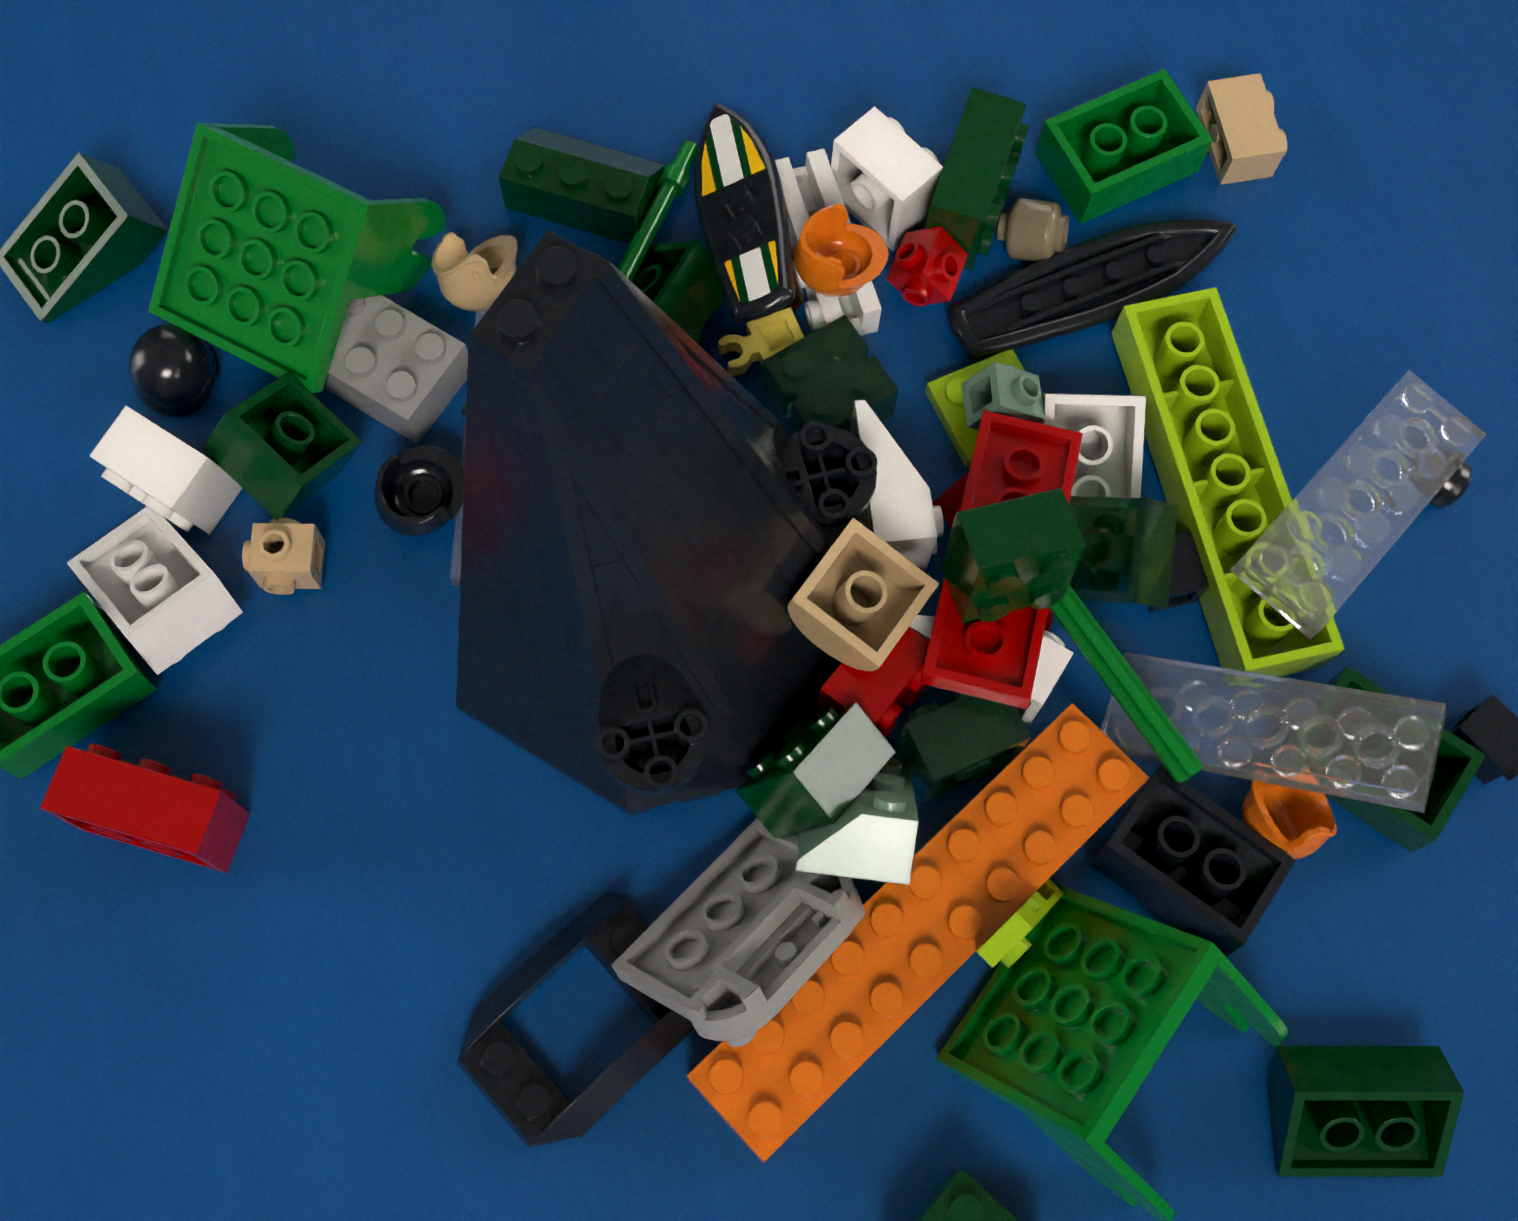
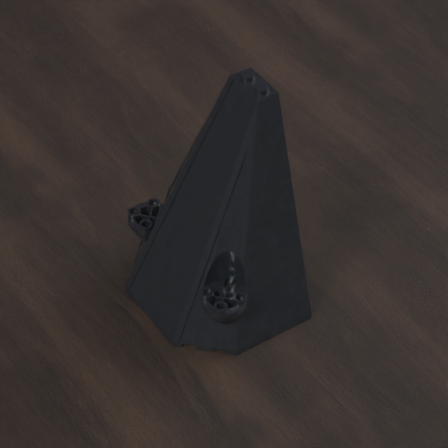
(635, 540)

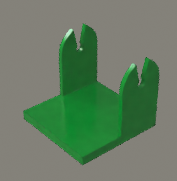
(275, 253)
(1087, 1019)

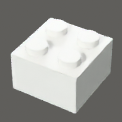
(884, 176)
(164, 472)

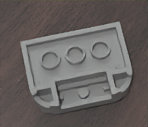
(742, 938)

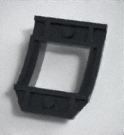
(515, 1081)

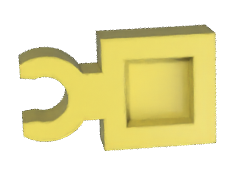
(764, 339)

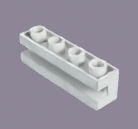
(806, 192)

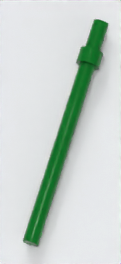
(671, 185)

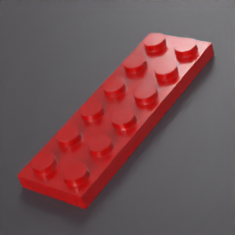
(1002, 655)

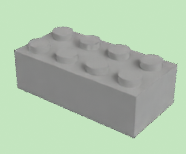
(396, 366)

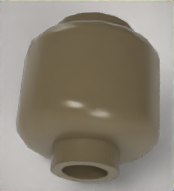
(1033, 229)

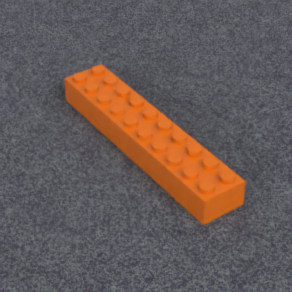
(921, 932)

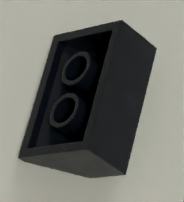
(1192, 862)

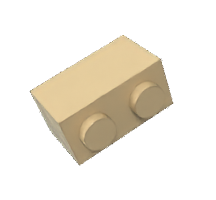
(1242, 127)

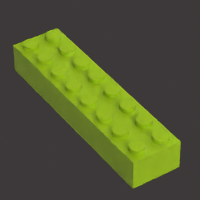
(1216, 469)

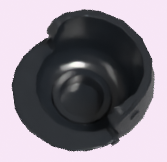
(172, 370)
(419, 490)

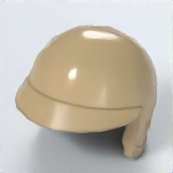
(474, 277)

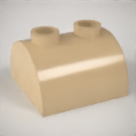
(860, 599)

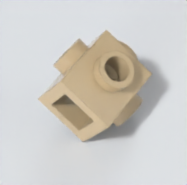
(285, 556)

